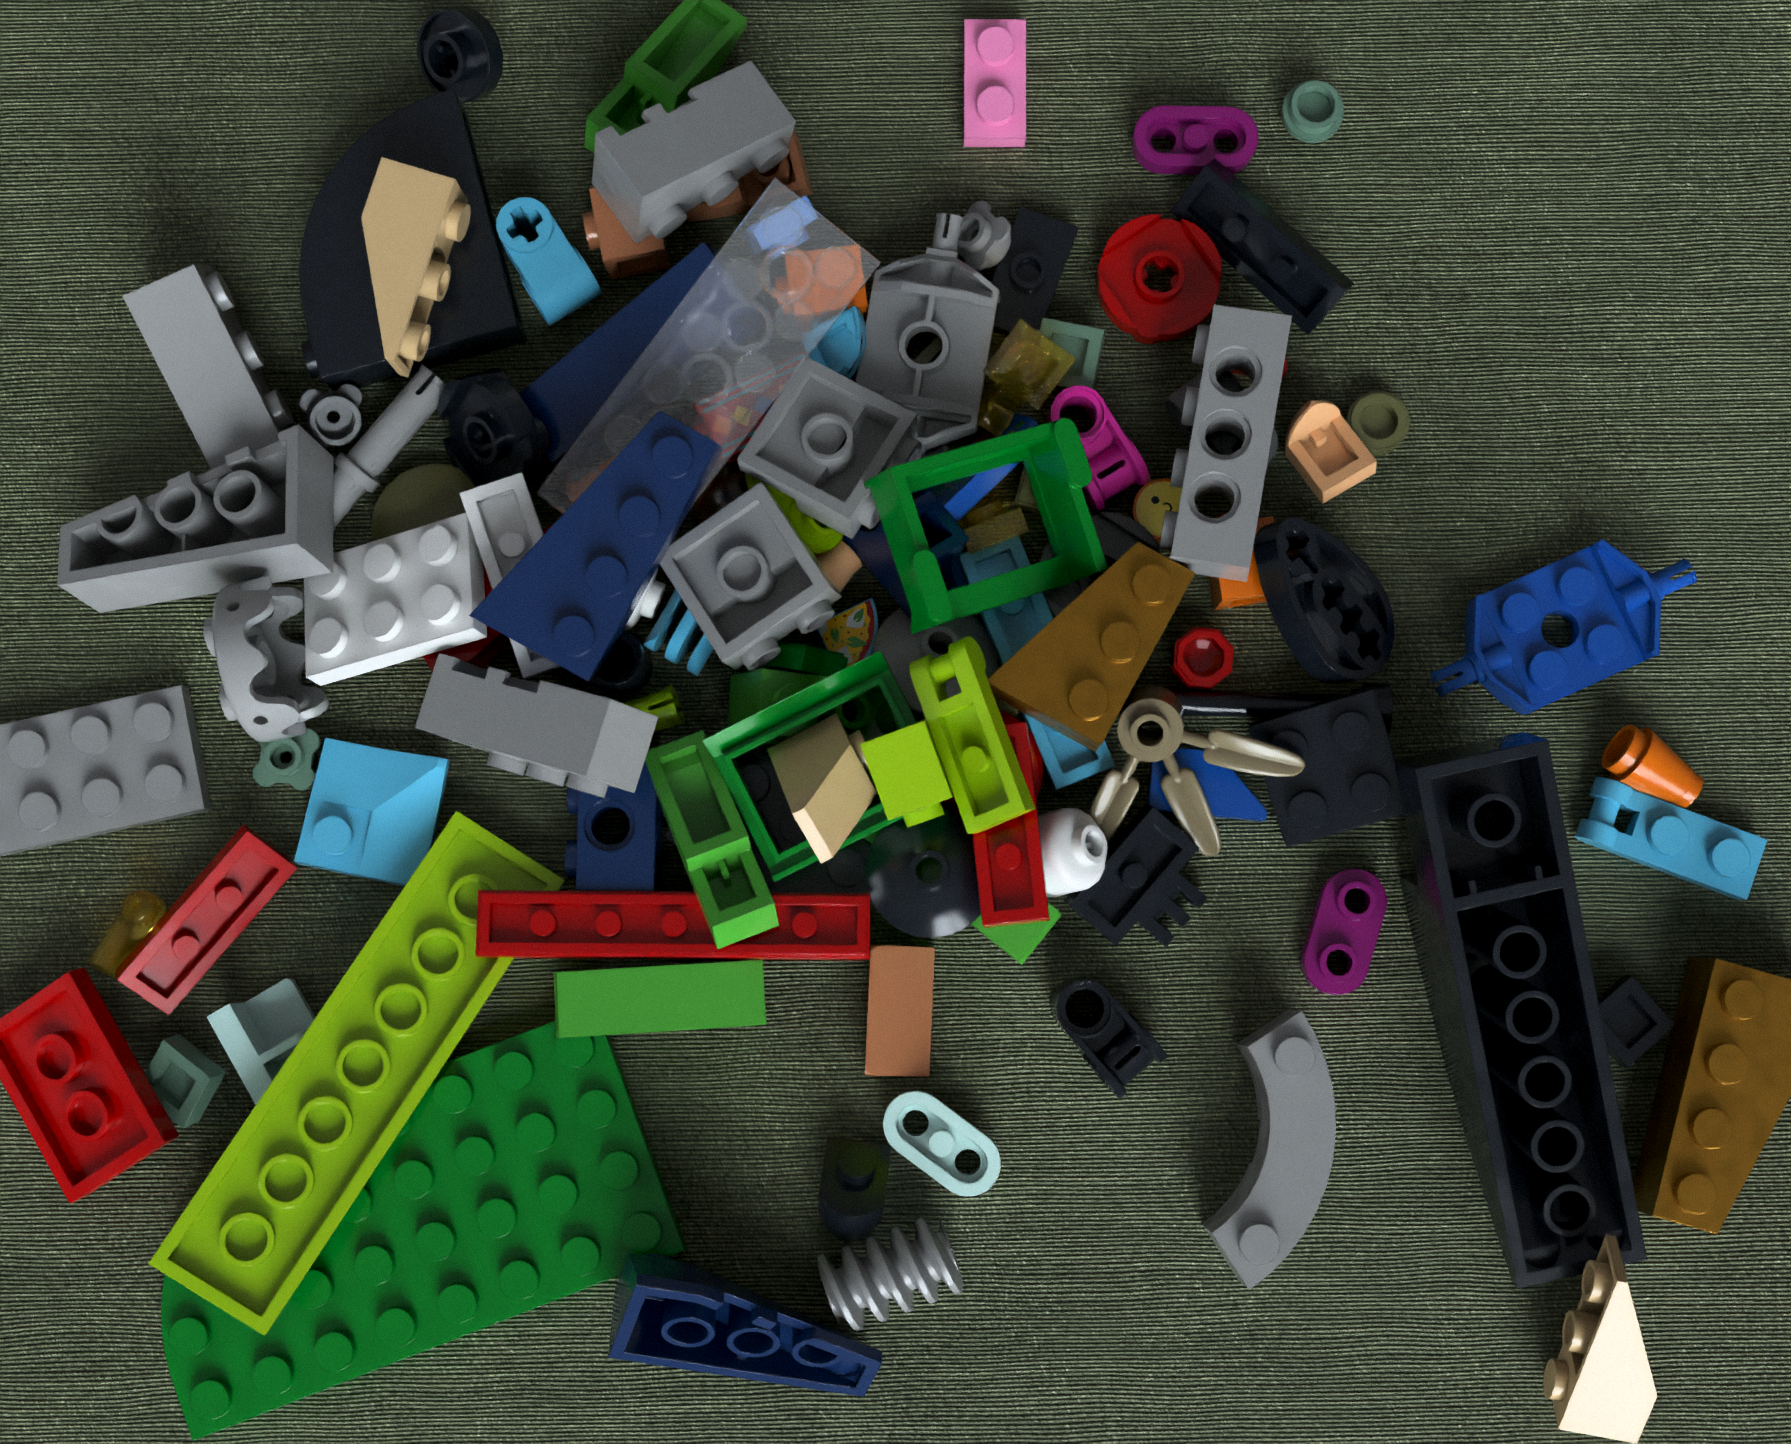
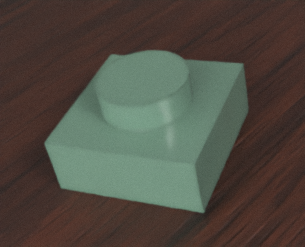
(1083, 343)
(183, 1079)

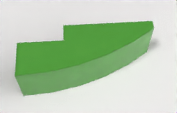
(668, 64)
(711, 840)
(659, 998)

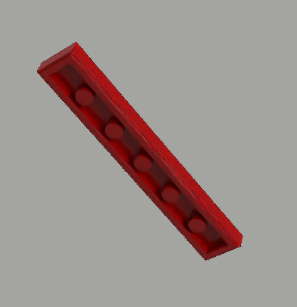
(663, 926)

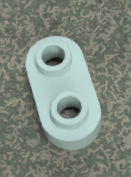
(941, 1142)

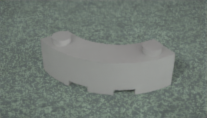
(1292, 1151)

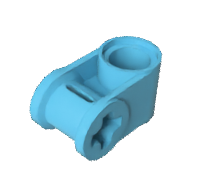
(549, 265)

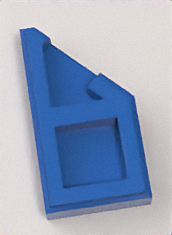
(1221, 786)

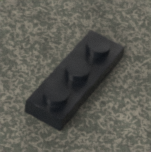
(1263, 246)

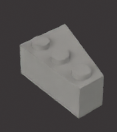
(691, 152)
(209, 361)
(538, 726)

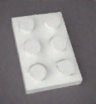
(394, 601)

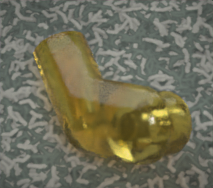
(136, 919)

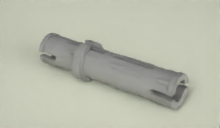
(384, 441)

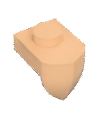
(1327, 450)

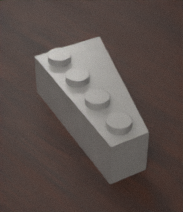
(205, 531)

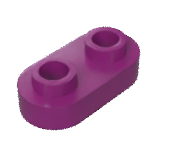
(1192, 136)
(1339, 929)

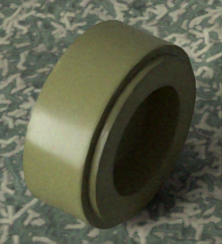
(1379, 421)

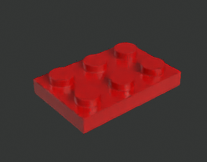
(79, 1086)

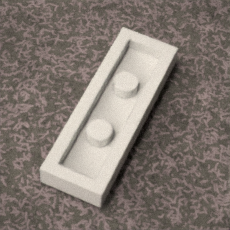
(504, 531)

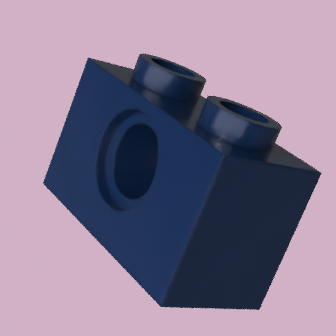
(622, 866)

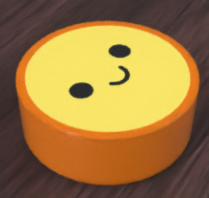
(1152, 502)

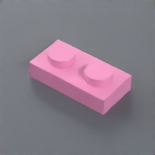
(994, 83)

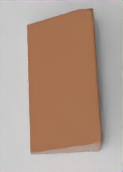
(899, 1011)

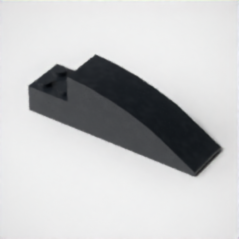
(1517, 1002)

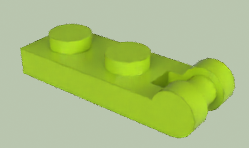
(971, 737)

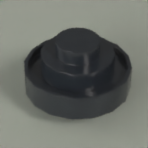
(460, 53)

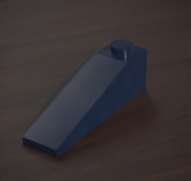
(707, 1324)

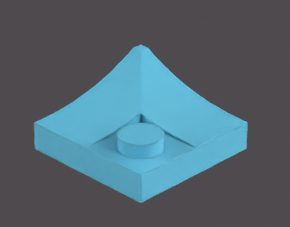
(372, 811)

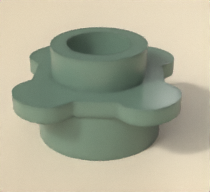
(299, 771)

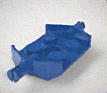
(1611, 616)

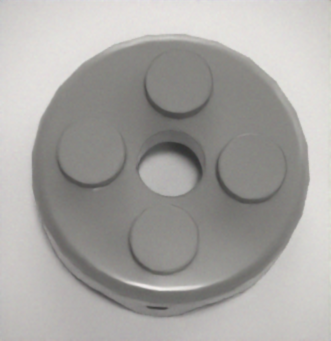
(259, 662)

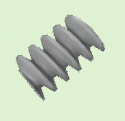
(890, 1274)

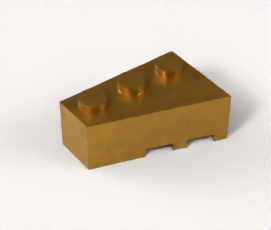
(1095, 649)

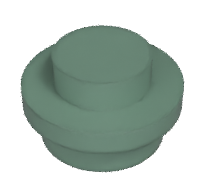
(1312, 111)

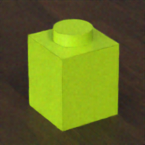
(908, 774)

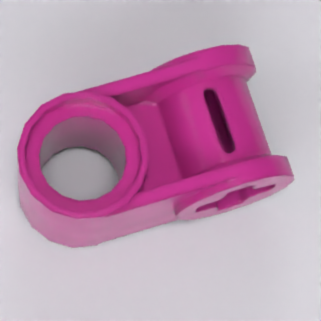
(1104, 447)

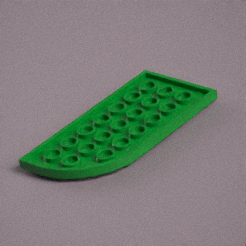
(491, 1201)

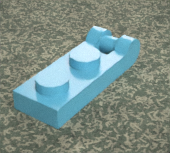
(1672, 839)

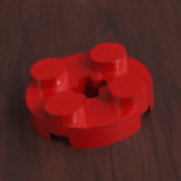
(1164, 243)

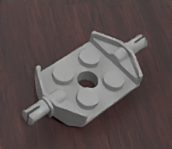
(939, 297)

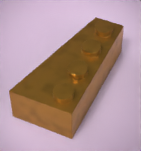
(1715, 1092)

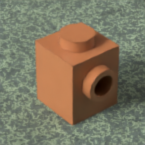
(618, 250)

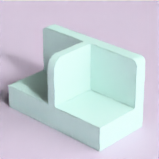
(263, 1032)

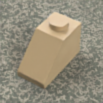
(824, 782)

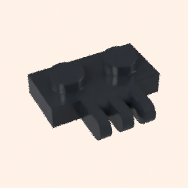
(1141, 880)

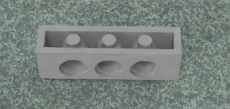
(1256, 346)

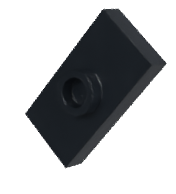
(1031, 269)

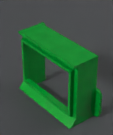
(1056, 474)
(785, 716)

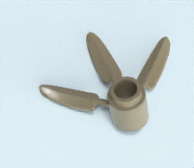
(1180, 785)

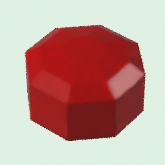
(1202, 658)

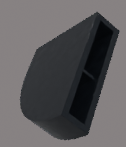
(334, 270)

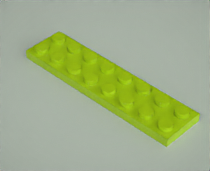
(348, 1084)

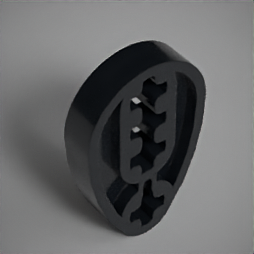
(1324, 601)

